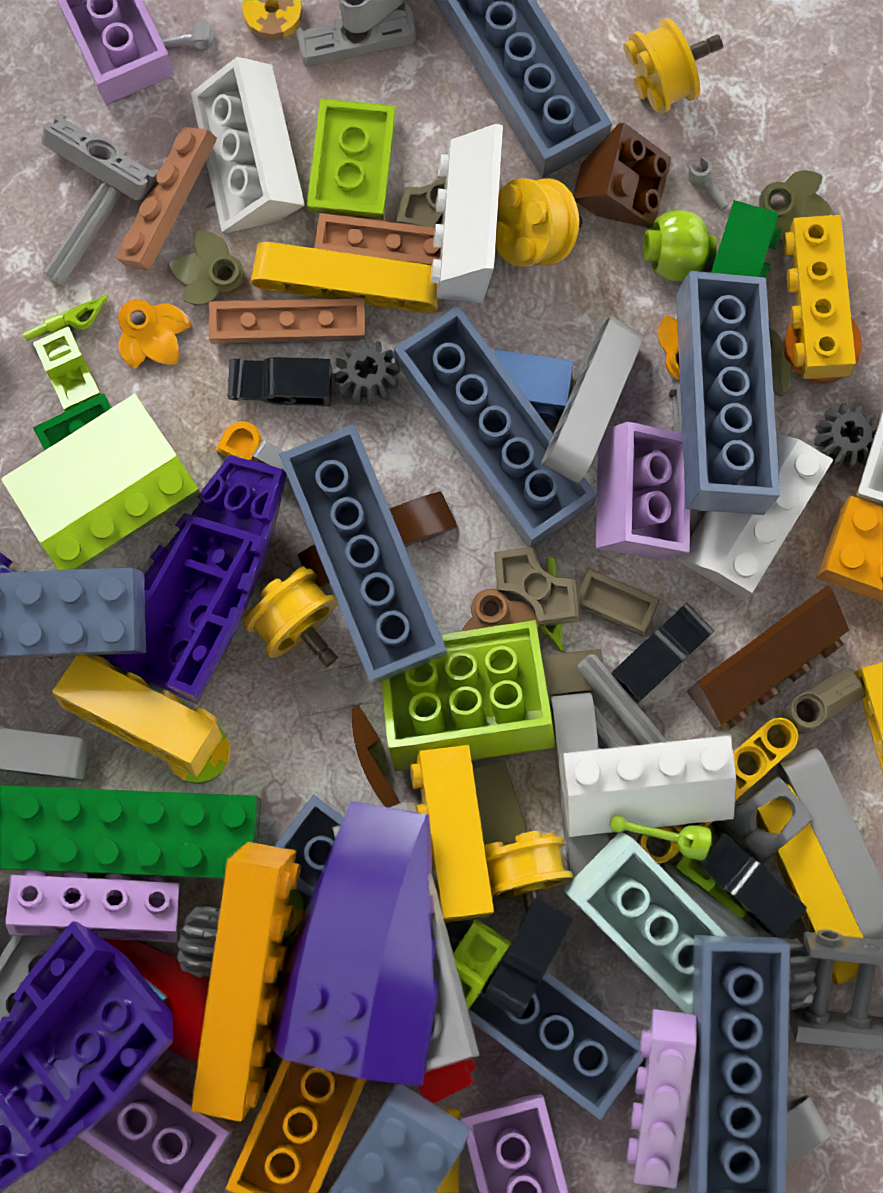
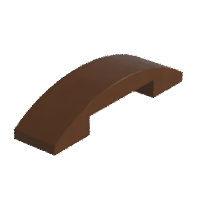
(415, 520)
(365, 740)

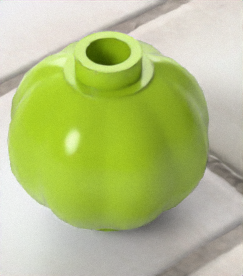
(678, 244)

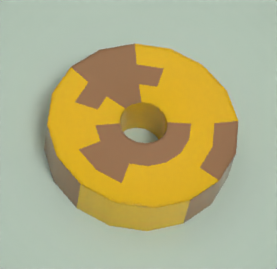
(272, 25)

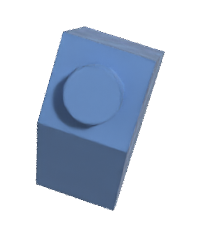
(541, 380)

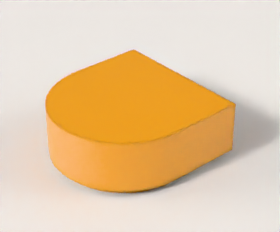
(239, 440)

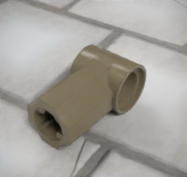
(825, 700)

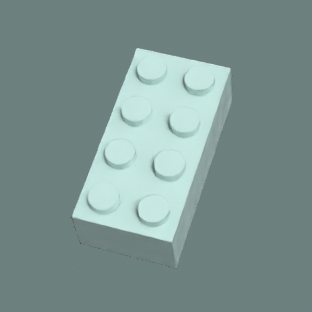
(644, 915)

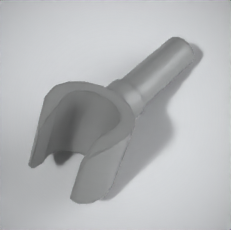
(201, 37)
(704, 180)

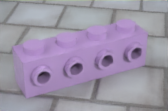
(108, 907)
(665, 1098)

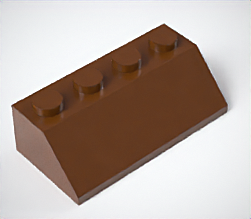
(769, 659)

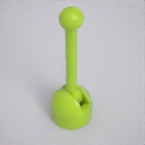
(691, 841)

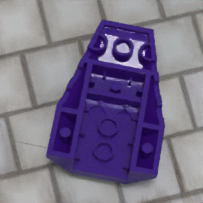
(206, 578)
(361, 963)
(73, 1047)

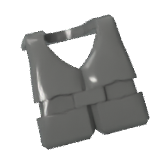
(744, 829)

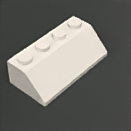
(252, 157)
(468, 215)
(739, 546)
(649, 784)

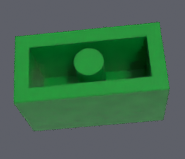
(746, 241)

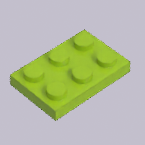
(351, 158)

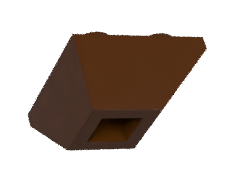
(623, 178)

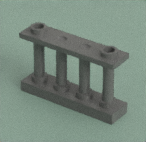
(849, 1029)

